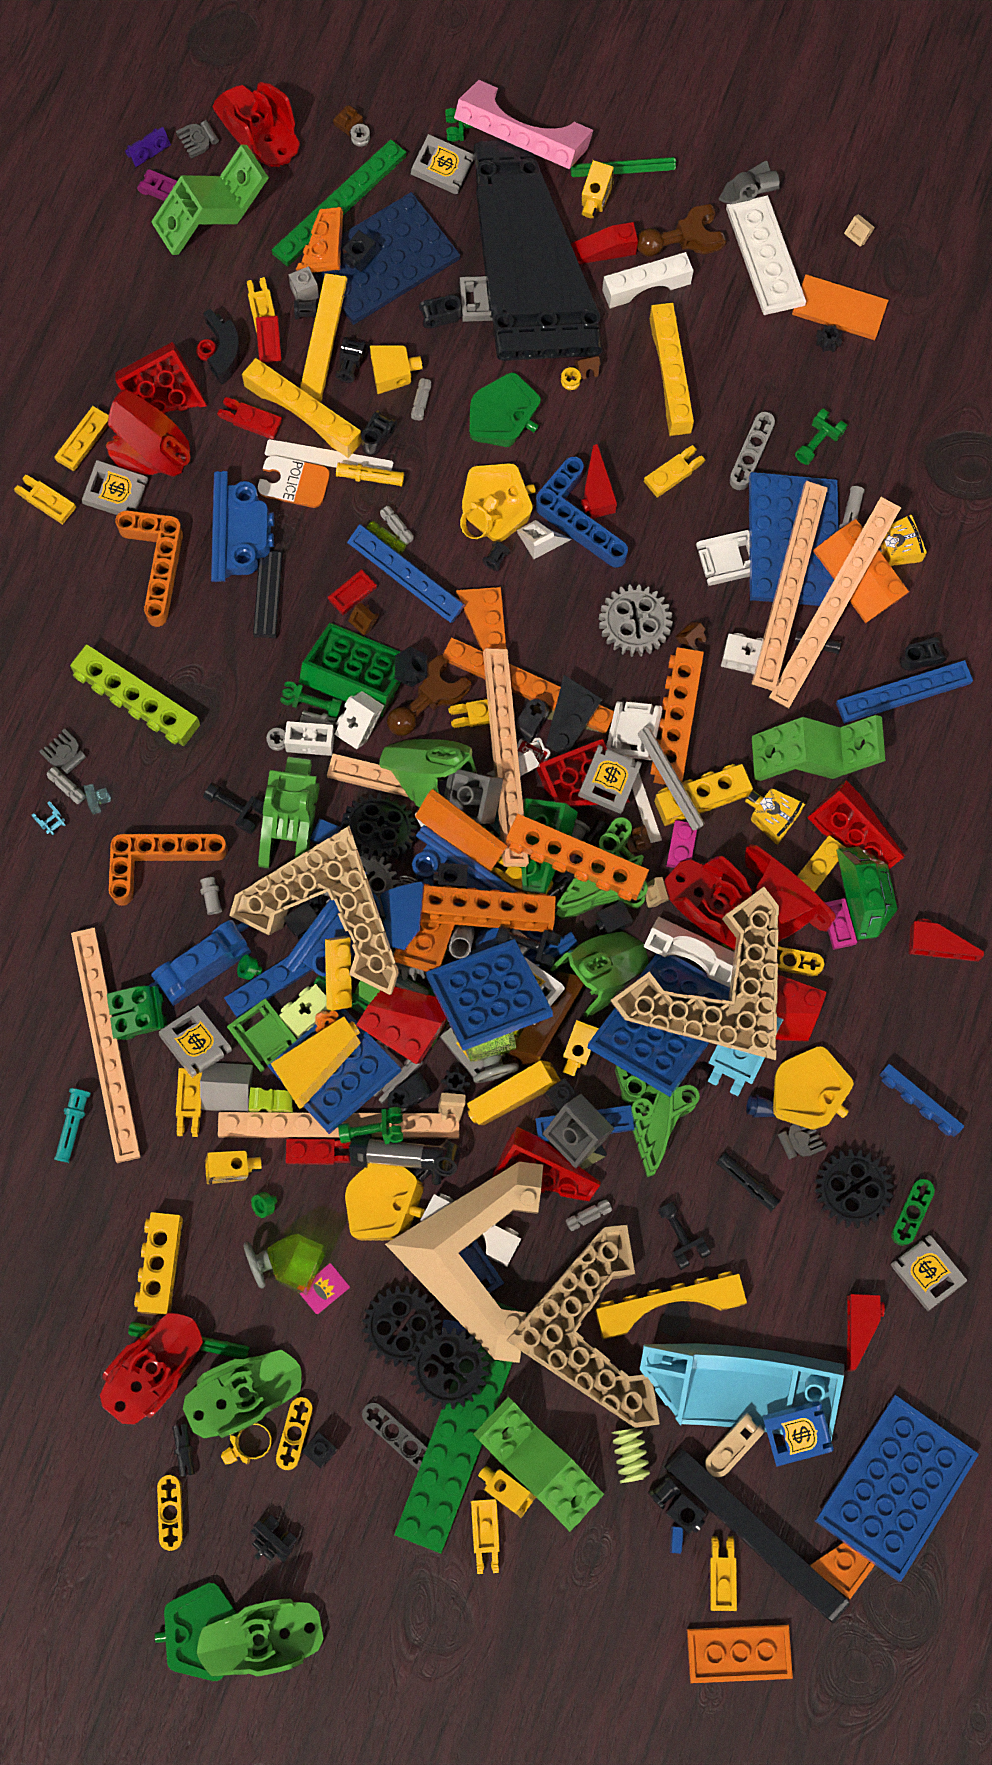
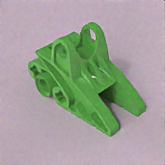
(289, 808)
(585, 895)
(654, 1128)

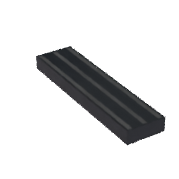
(268, 595)

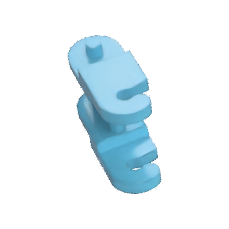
(43, 824)

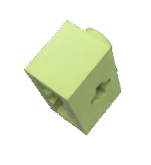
(292, 1014)

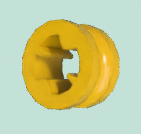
(573, 384)

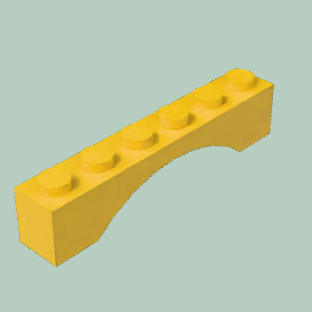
(675, 385)
(276, 388)
(719, 1293)

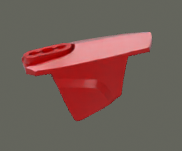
(260, 118)
(145, 438)
(721, 892)
(796, 900)
(155, 1362)

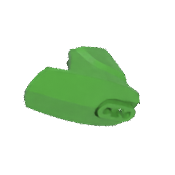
(420, 762)
(606, 965)
(248, 1387)
(253, 1642)

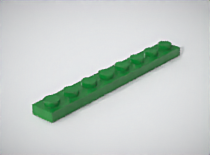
(345, 197)

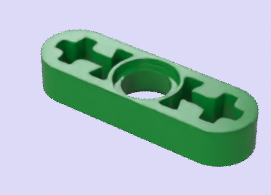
(926, 1199)

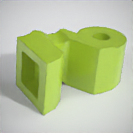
(272, 1100)

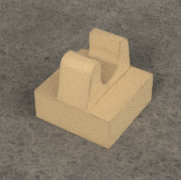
(859, 230)
(656, 892)
(451, 1104)

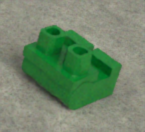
(138, 1011)

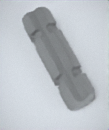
(421, 399)
(396, 525)
(66, 785)
(588, 1215)

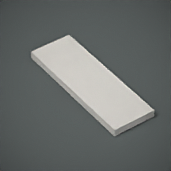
(766, 255)

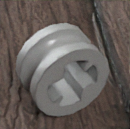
(360, 128)
(276, 731)

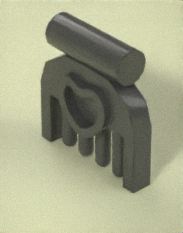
(199, 136)
(66, 755)
(798, 1141)

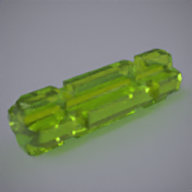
(387, 537)

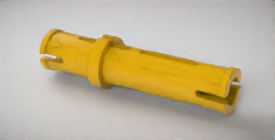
(360, 473)

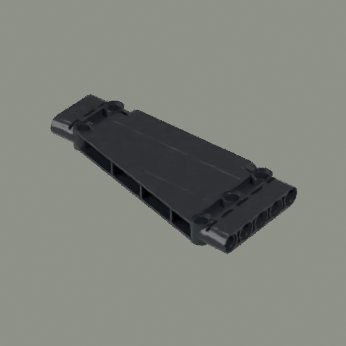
(530, 262)

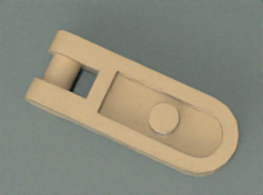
(733, 1447)

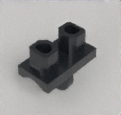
(270, 1544)

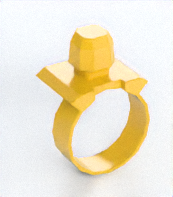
(487, 506)
(230, 1455)

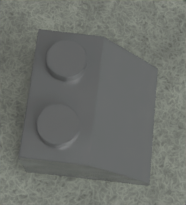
(474, 794)
(578, 1130)

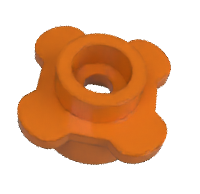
(324, 1016)

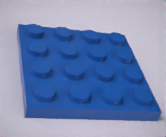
(489, 994)
(352, 1083)

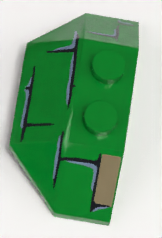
(867, 891)

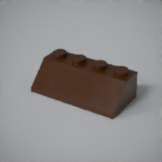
(536, 1037)

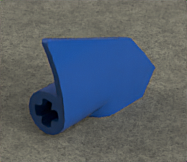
(402, 913)

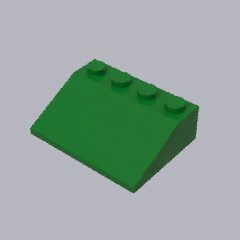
(348, 664)

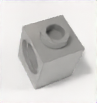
(303, 285)

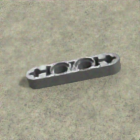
(403, 1436)

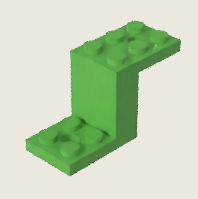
(209, 199)
(818, 748)
(539, 1464)

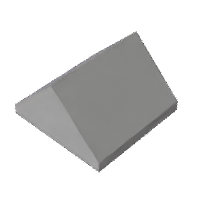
(226, 1087)

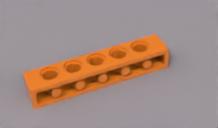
(690, 662)
(591, 855)
(494, 914)

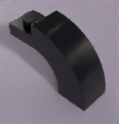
(227, 357)

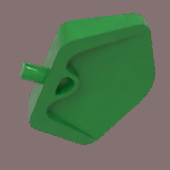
(503, 411)
(184, 1624)

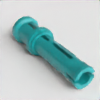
(63, 1154)

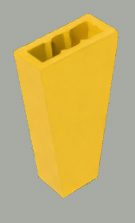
(316, 1059)
(513, 1093)

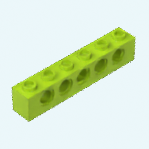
(92, 660)

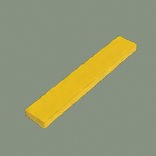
(323, 335)

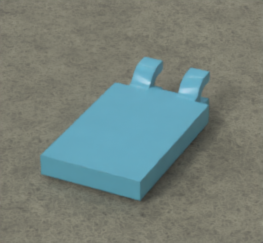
(736, 1064)

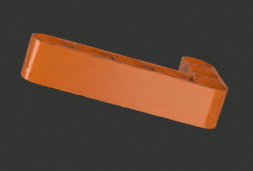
(161, 560)
(156, 853)

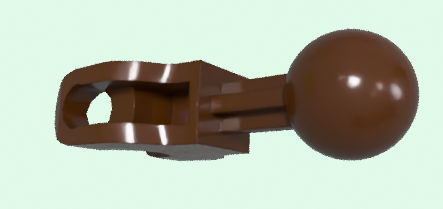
(688, 232)
(431, 693)

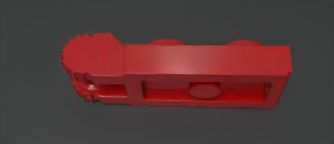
(251, 418)
(315, 1151)

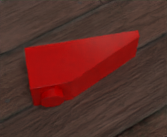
(607, 244)
(598, 493)
(937, 941)
(863, 1318)

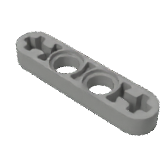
(751, 450)

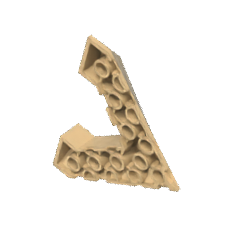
(335, 869)
(749, 1016)
(434, 1248)
(552, 1339)

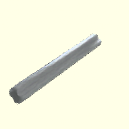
(671, 778)

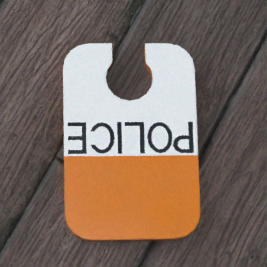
(299, 482)

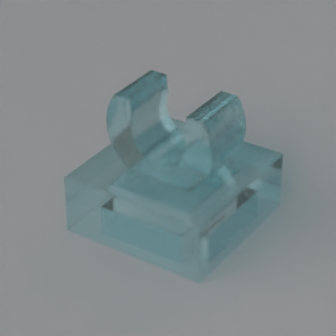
(96, 798)

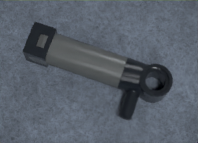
(441, 1159)

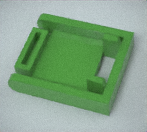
(266, 1038)

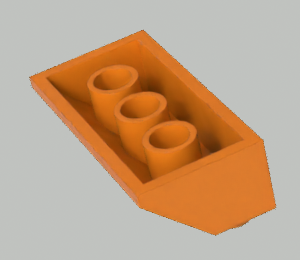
(879, 585)

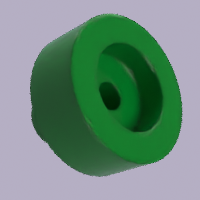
(248, 967)
(263, 1204)

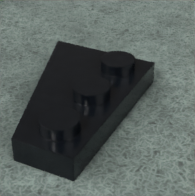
(571, 715)

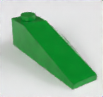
(556, 815)

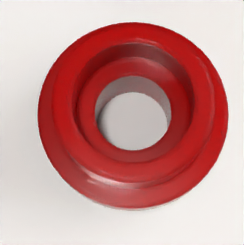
(206, 344)

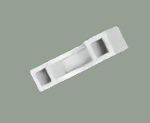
(668, 272)
(672, 939)
(499, 1243)

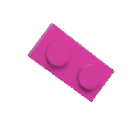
(681, 844)
(841, 930)

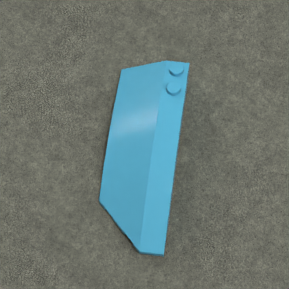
(724, 1382)

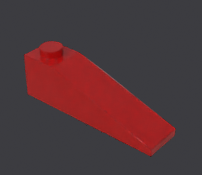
(852, 822)
(557, 1173)

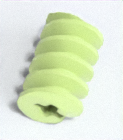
(631, 1455)

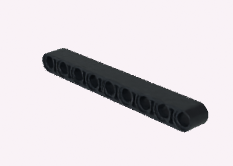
(757, 1535)

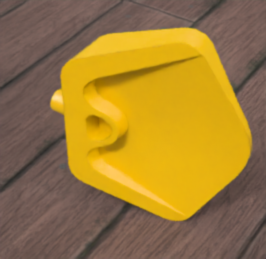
(508, 486)
(811, 1089)
(382, 1202)

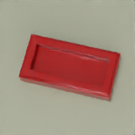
(268, 339)
(352, 592)

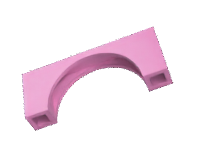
(558, 145)

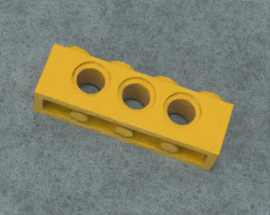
(733, 775)
(160, 1303)

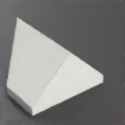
(540, 539)

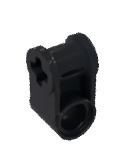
(439, 311)
(377, 429)
(926, 653)
(528, 724)
(412, 1091)

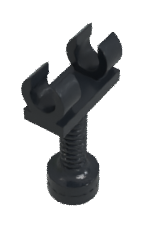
(213, 793)
(504, 935)
(669, 1212)

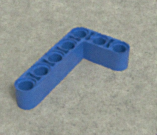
(577, 517)

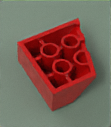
(162, 380)
(565, 775)
(798, 1007)
(404, 1021)

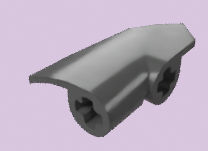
(749, 184)

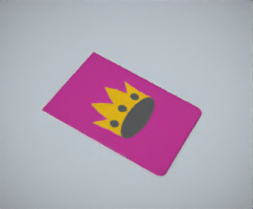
(325, 1289)

